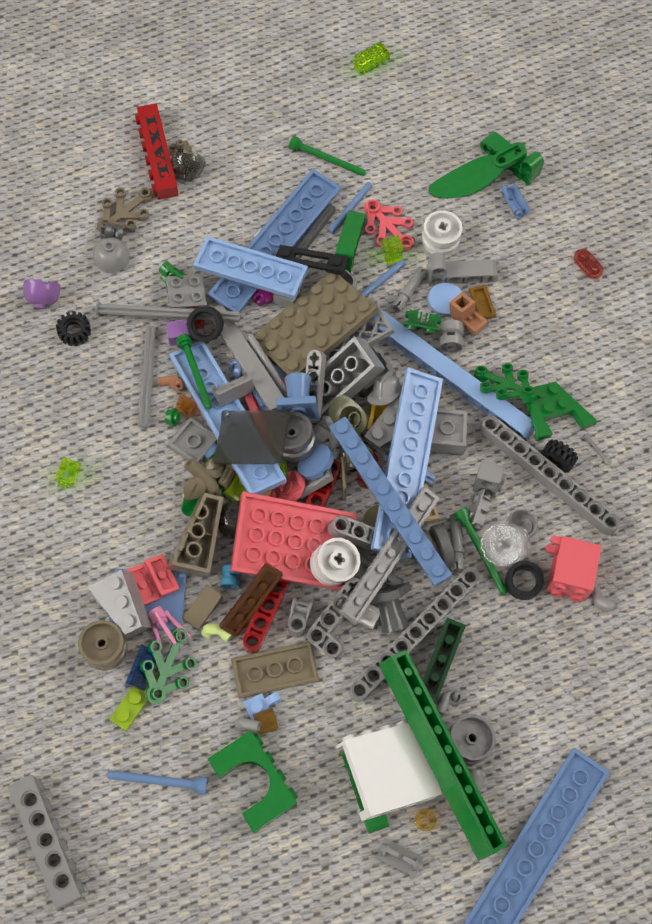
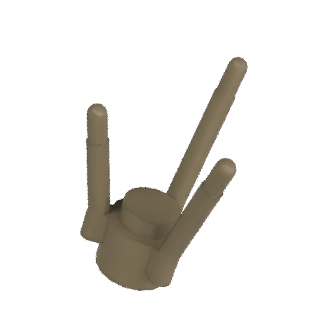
(346, 465)

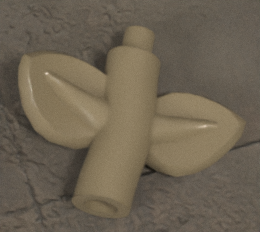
(203, 478)

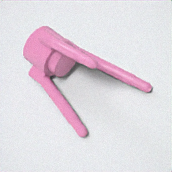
(158, 618)

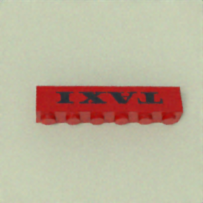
(157, 151)

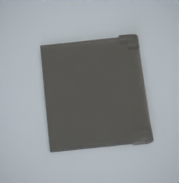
(252, 437)

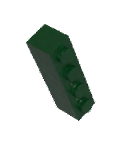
(443, 657)

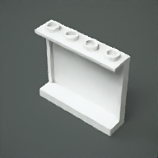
(389, 770)

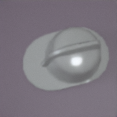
(385, 389)

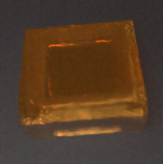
(186, 406)

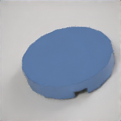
(316, 463)

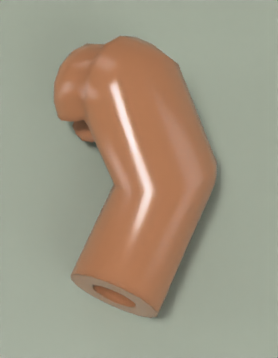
(173, 381)

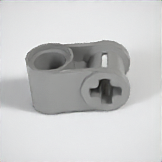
(299, 613)

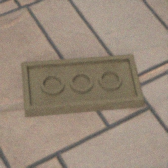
(274, 670)

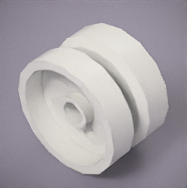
(441, 232)
(335, 561)

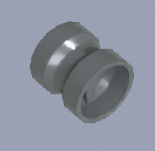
(108, 230)

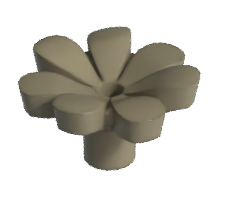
(181, 144)

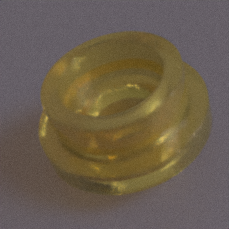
(432, 820)

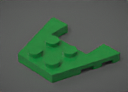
(555, 403)

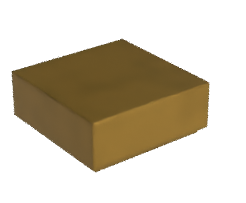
(267, 720)

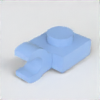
(260, 703)

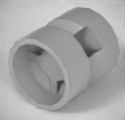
(451, 336)

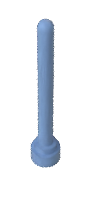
(197, 784)

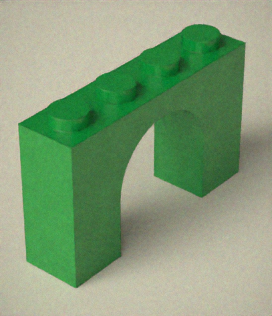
(249, 751)

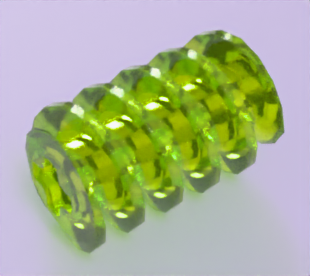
(370, 58)

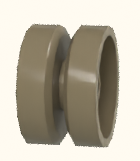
(113, 643)

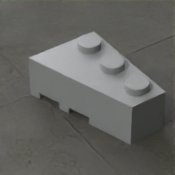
(122, 602)

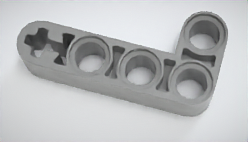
(460, 271)
(327, 630)

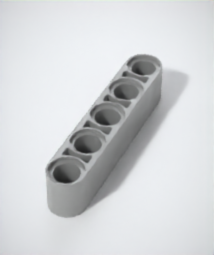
(366, 534)

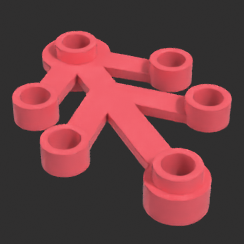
(387, 222)

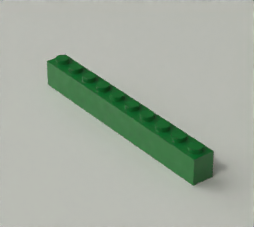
(443, 755)

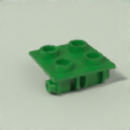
(413, 324)

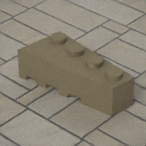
(197, 544)

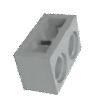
(489, 477)

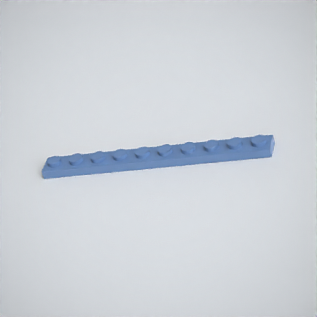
(390, 502)

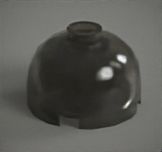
(187, 165)
(229, 518)

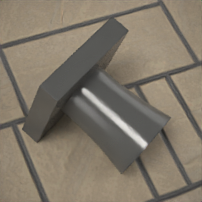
(390, 608)

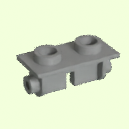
(479, 502)
(399, 857)

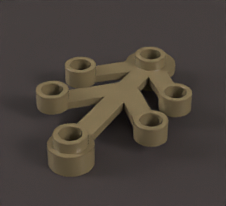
(123, 212)

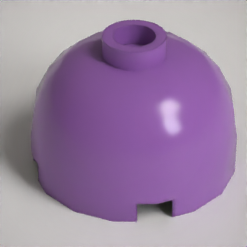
(41, 293)

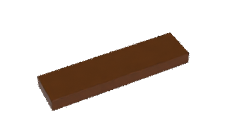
(251, 599)

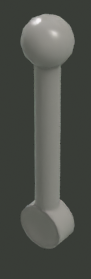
(607, 461)

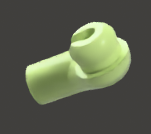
(214, 629)

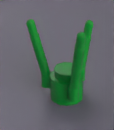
(168, 269)

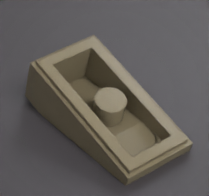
(203, 607)

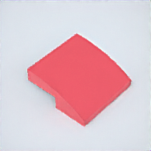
(154, 579)

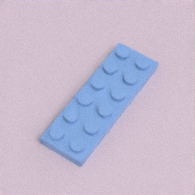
(250, 267)

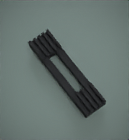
(336, 263)

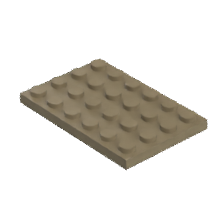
(315, 321)

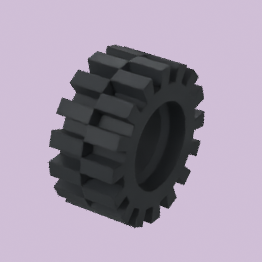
(71, 319)
(560, 455)

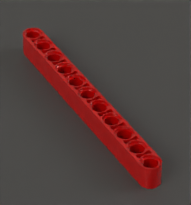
(277, 597)

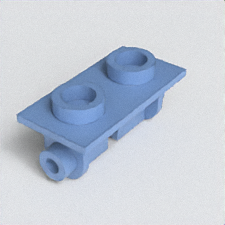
(515, 201)

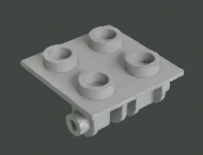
(185, 291)

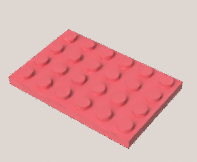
(282, 536)

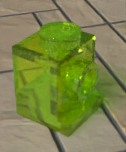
(392, 249)
(70, 466)

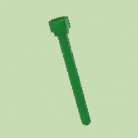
(296, 144)
(185, 343)
(463, 517)

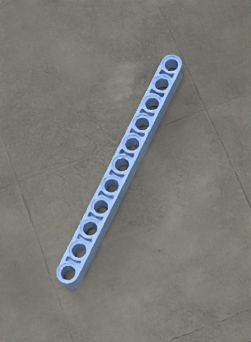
(455, 377)

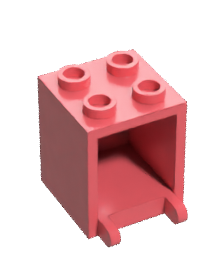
(572, 567)

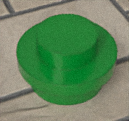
(172, 417)

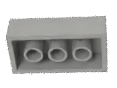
(348, 371)

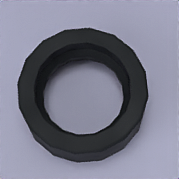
(191, 324)
(533, 568)

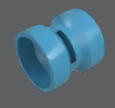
(230, 579)

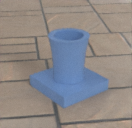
(298, 396)

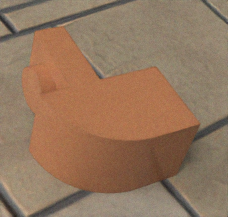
(463, 309)

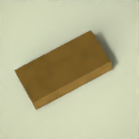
(483, 302)

